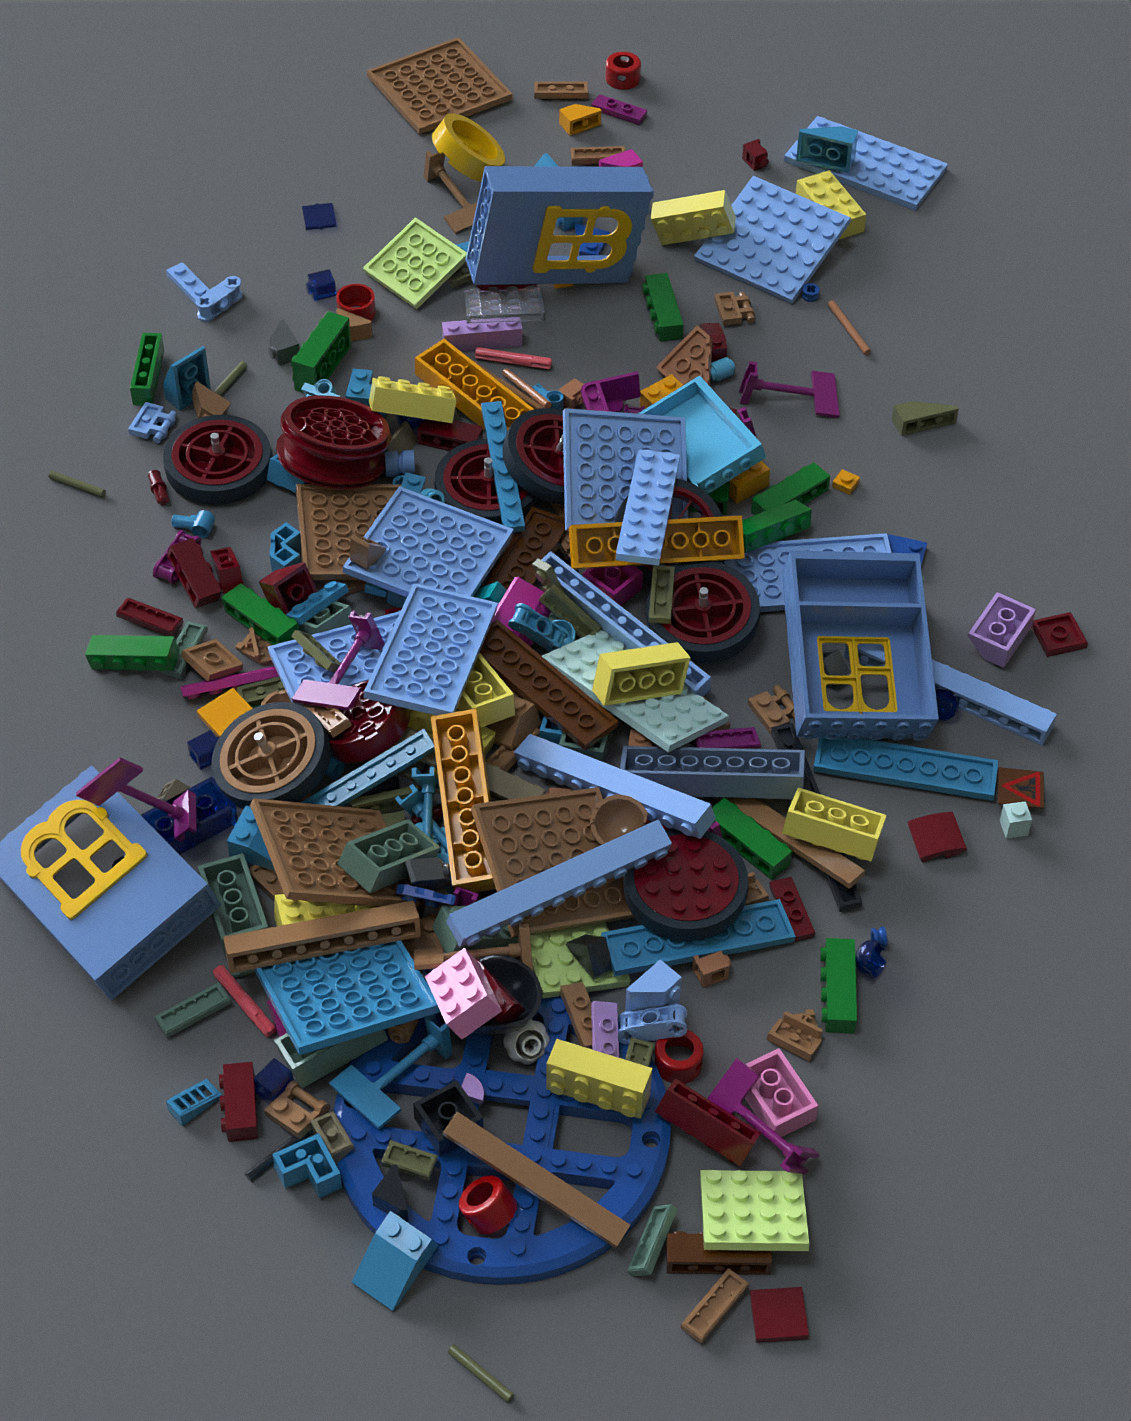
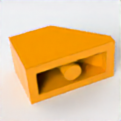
(579, 118)

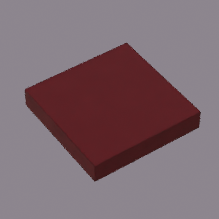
(1059, 634)
(778, 1314)

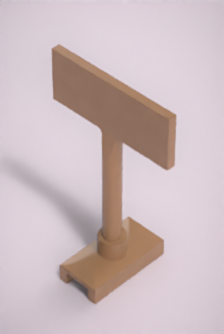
(458, 220)
(434, 957)

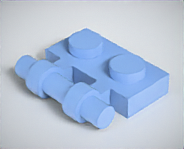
(147, 420)

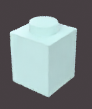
(1015, 820)

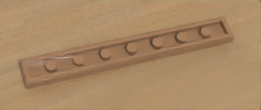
(823, 858)
(536, 1179)

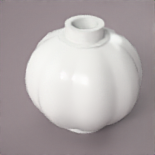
(526, 1043)

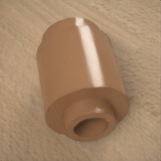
(402, 1032)

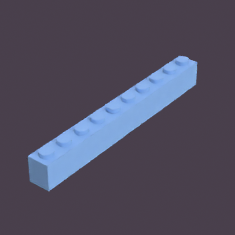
(616, 620)
(979, 698)
(583, 772)
(558, 883)

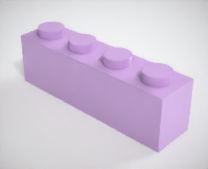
(485, 335)

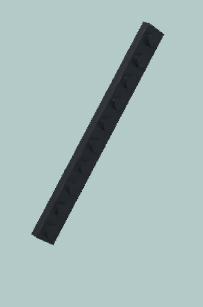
(786, 739)

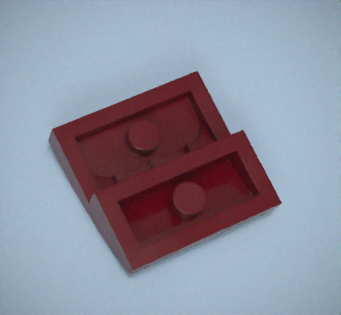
(937, 835)

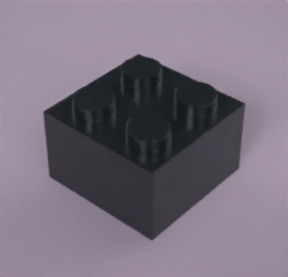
(437, 1110)

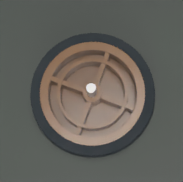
(271, 754)

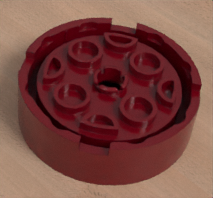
(373, 730)

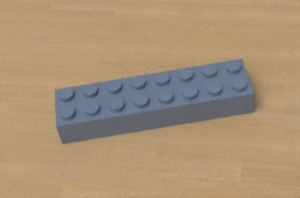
(720, 770)

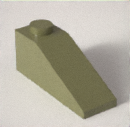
(922, 416)

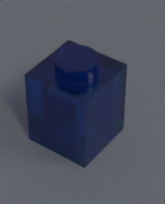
(321, 285)
(202, 749)
(272, 1080)

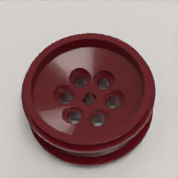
(333, 442)

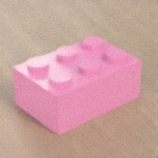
(463, 993)
(780, 1095)

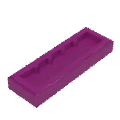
(619, 109)
(730, 738)

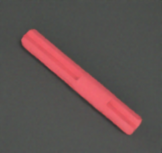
(513, 358)
(244, 1001)

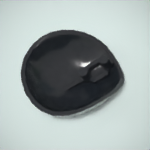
(522, 985)

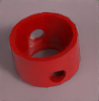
(630, 69)
(357, 295)
(684, 1070)
(487, 1204)

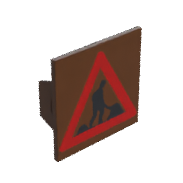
(1021, 786)

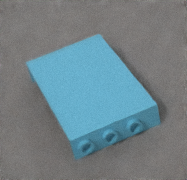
(715, 437)

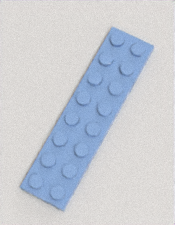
(648, 507)

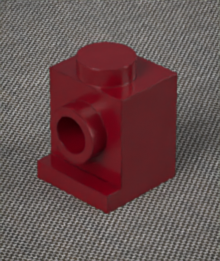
(755, 155)

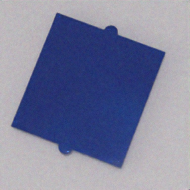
(319, 216)

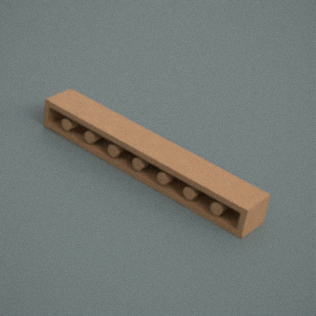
(321, 936)

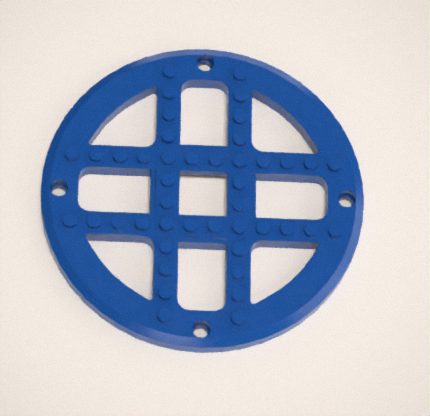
(518, 1254)

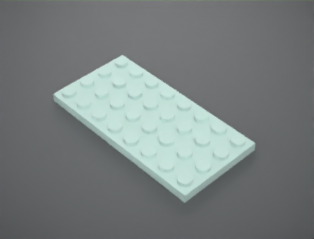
(664, 720)

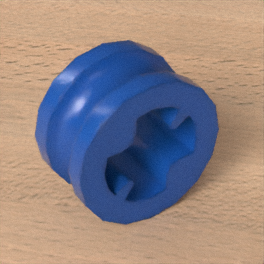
(810, 292)
(879, 935)

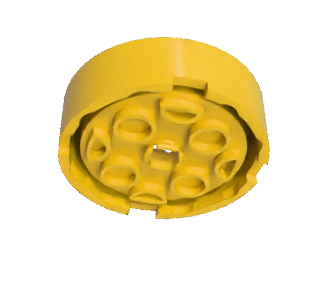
(467, 146)

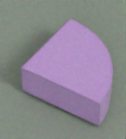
(473, 1088)

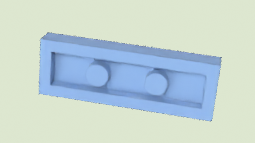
(187, 281)

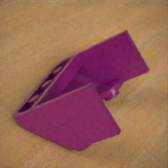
(610, 392)

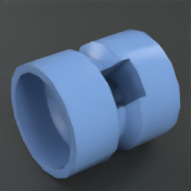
(399, 463)

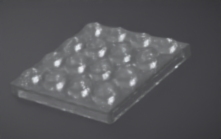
(504, 305)

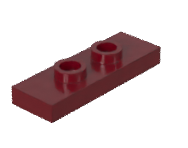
(149, 617)
(787, 893)

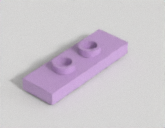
(605, 1028)

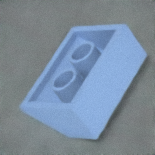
(654, 989)

